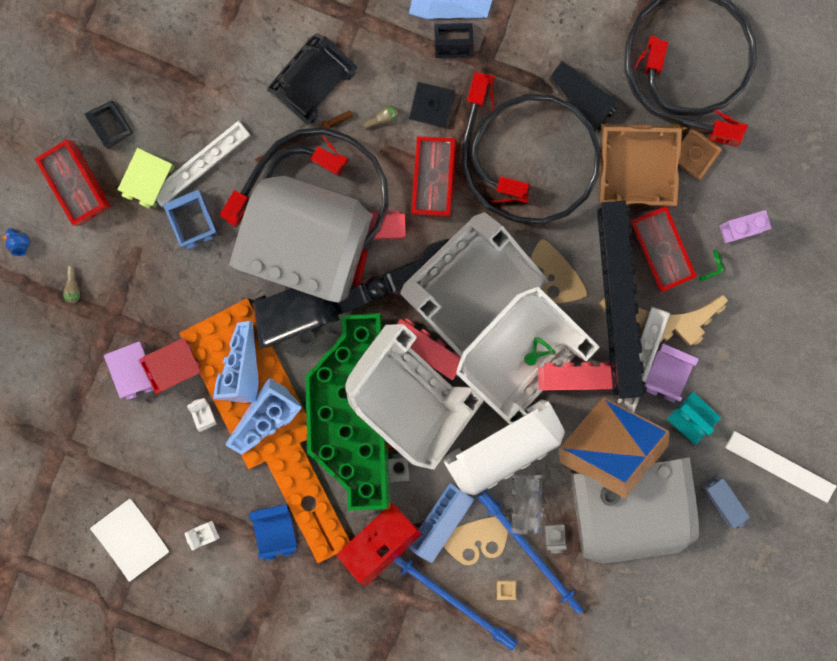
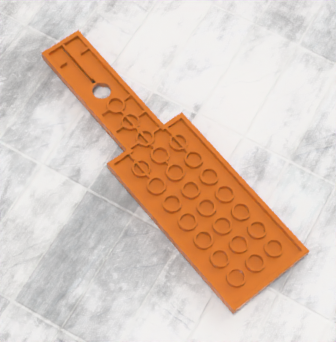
(283, 448)

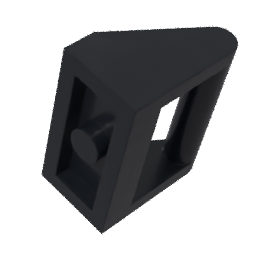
(453, 47)
(99, 129)

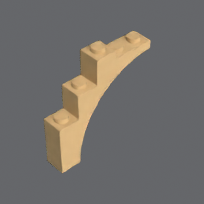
(685, 325)

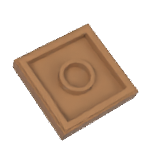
(697, 153)

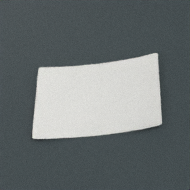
(129, 539)

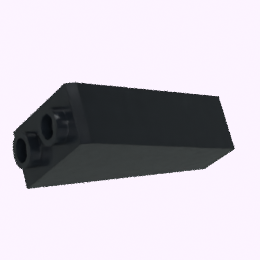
(583, 94)

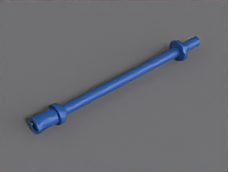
(495, 510)
(498, 633)

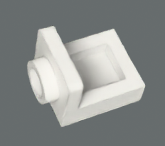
(202, 414)
(201, 535)

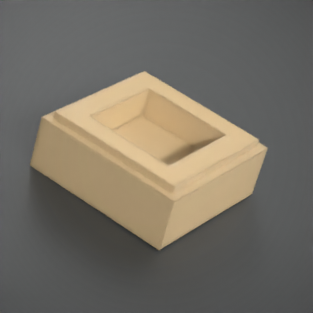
(506, 589)

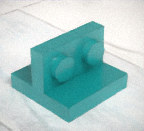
(693, 418)

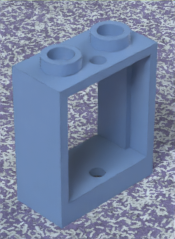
(185, 201)

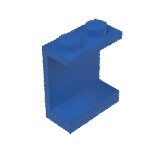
(274, 531)

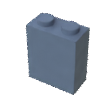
(725, 502)

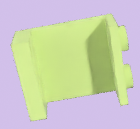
(145, 178)

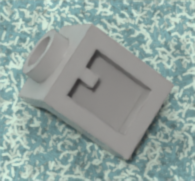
(555, 538)

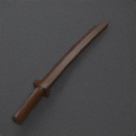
(330, 123)

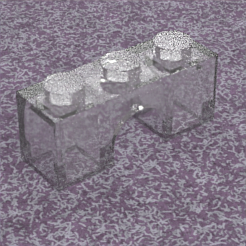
(529, 518)

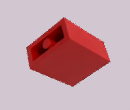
(170, 365)

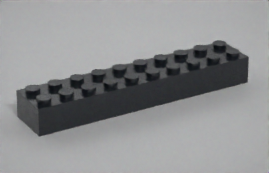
(619, 300)

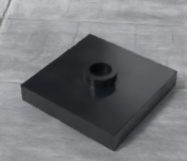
(431, 105)

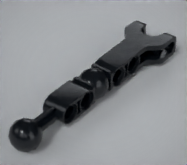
(378, 287)

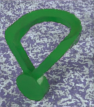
(720, 266)
(531, 358)

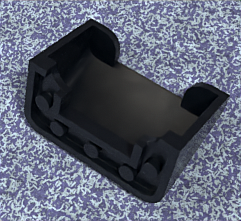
(311, 77)
(290, 315)

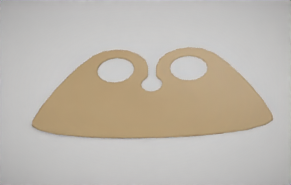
(565, 279)
(482, 530)

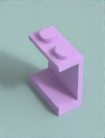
(745, 226)
(127, 370)
(669, 372)

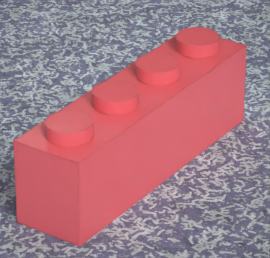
(392, 227)
(433, 352)
(575, 377)

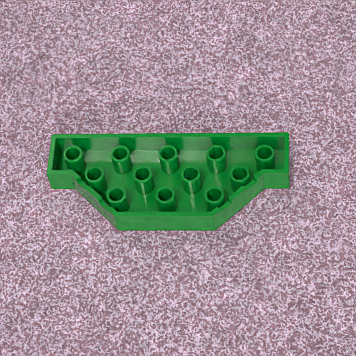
(335, 433)

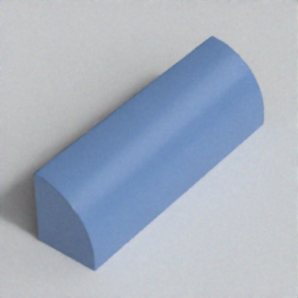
(441, 522)

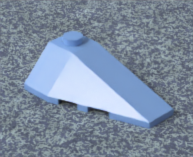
(450, 9)
(240, 372)
(272, 409)

